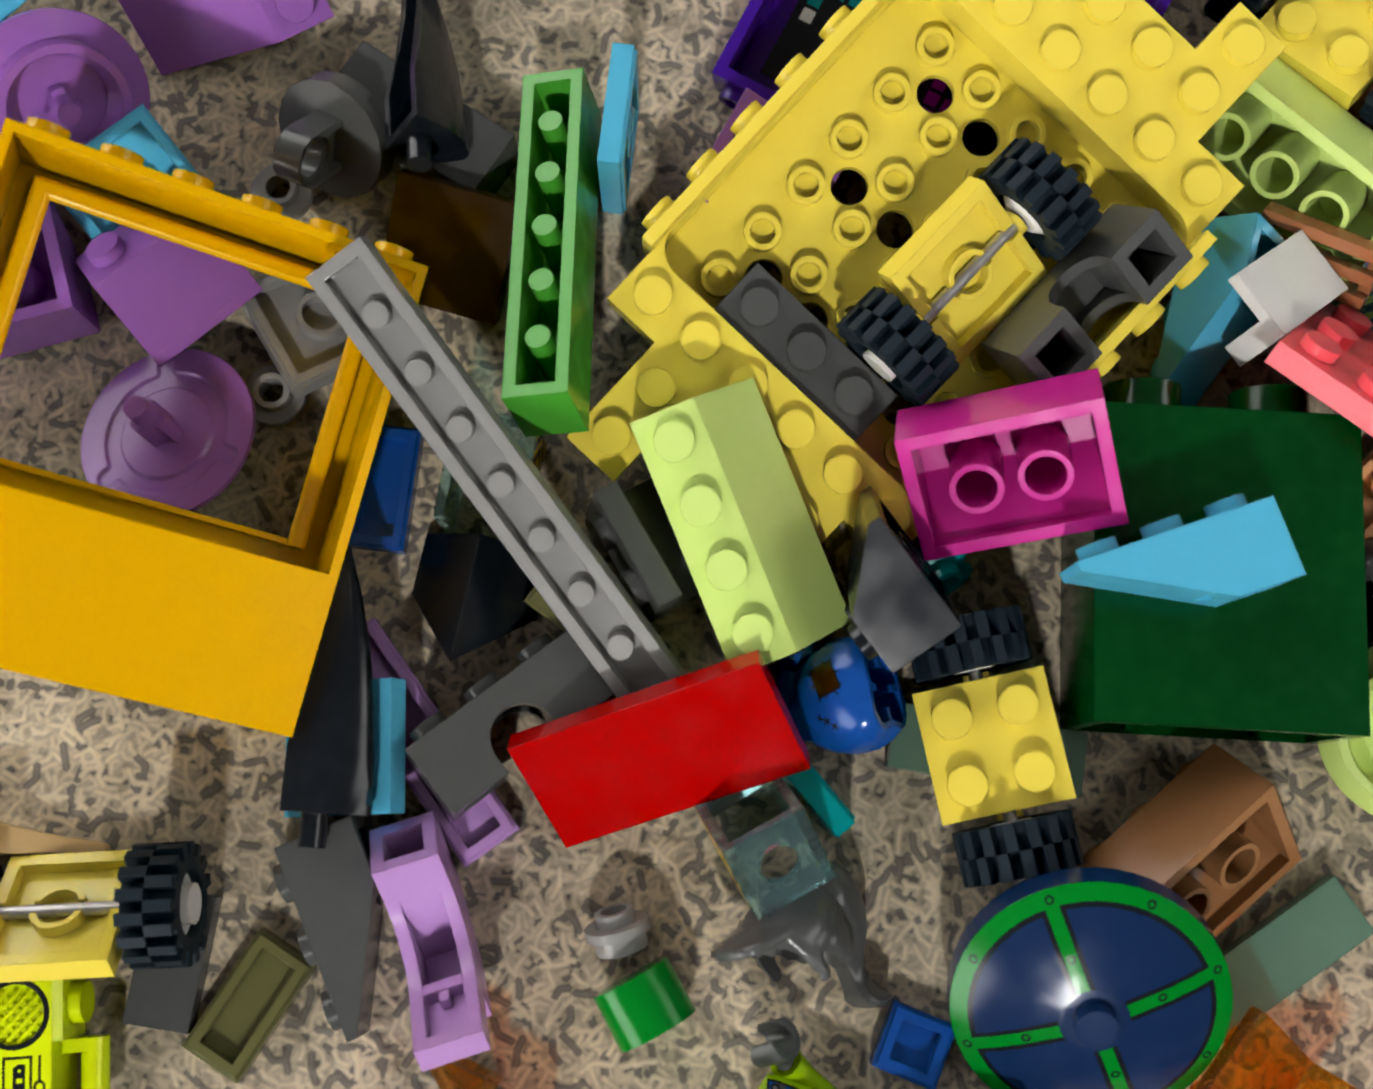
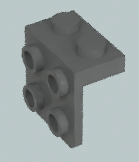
(642, 547)

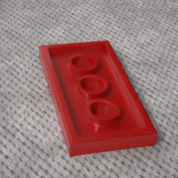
(661, 749)

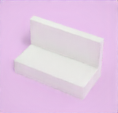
(1282, 293)

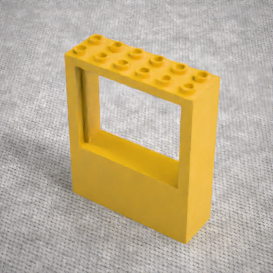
(143, 591)

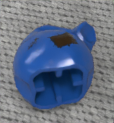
(842, 697)

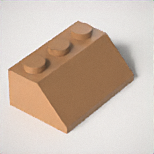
(1207, 837)

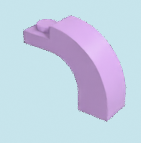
(434, 938)

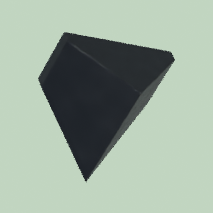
(470, 591)

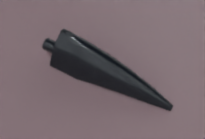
(424, 93)
(334, 736)

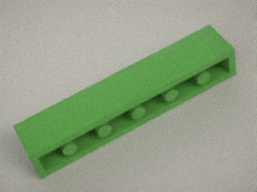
(553, 256)

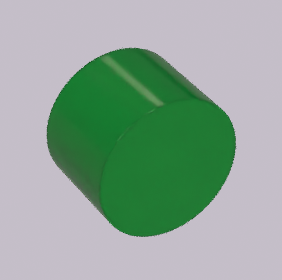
(644, 1004)

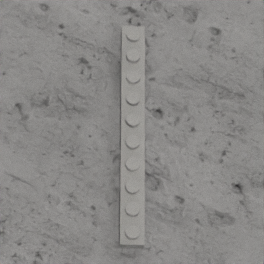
(495, 473)

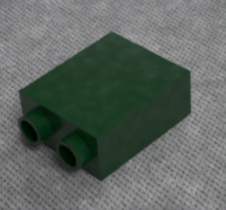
(1255, 668)

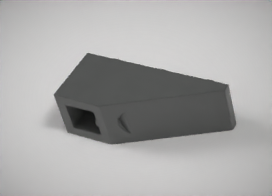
(338, 917)

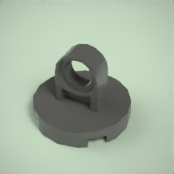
(331, 137)

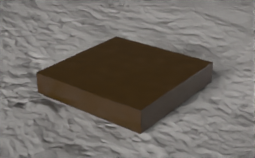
(461, 238)

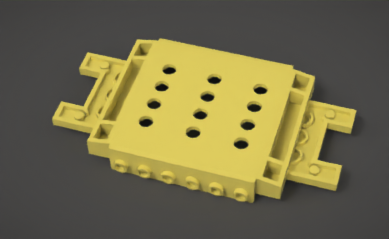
(1082, 77)

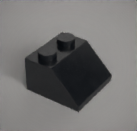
(892, 593)

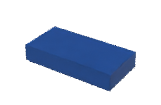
(389, 493)

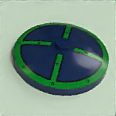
(1089, 985)

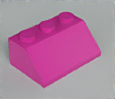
(1010, 465)

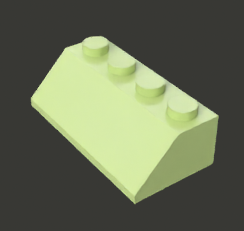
(1298, 151)
(741, 522)

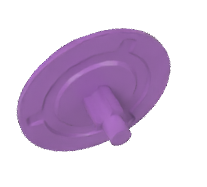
(68, 72)
(170, 430)

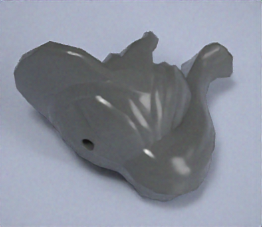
(815, 929)

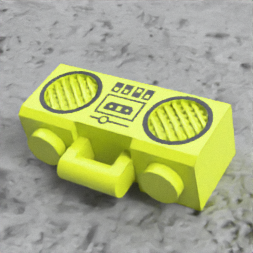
(42, 1036)

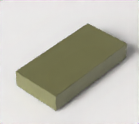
(249, 1005)

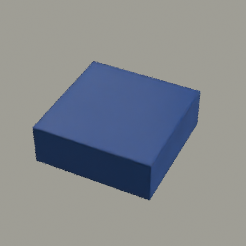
(913, 1045)

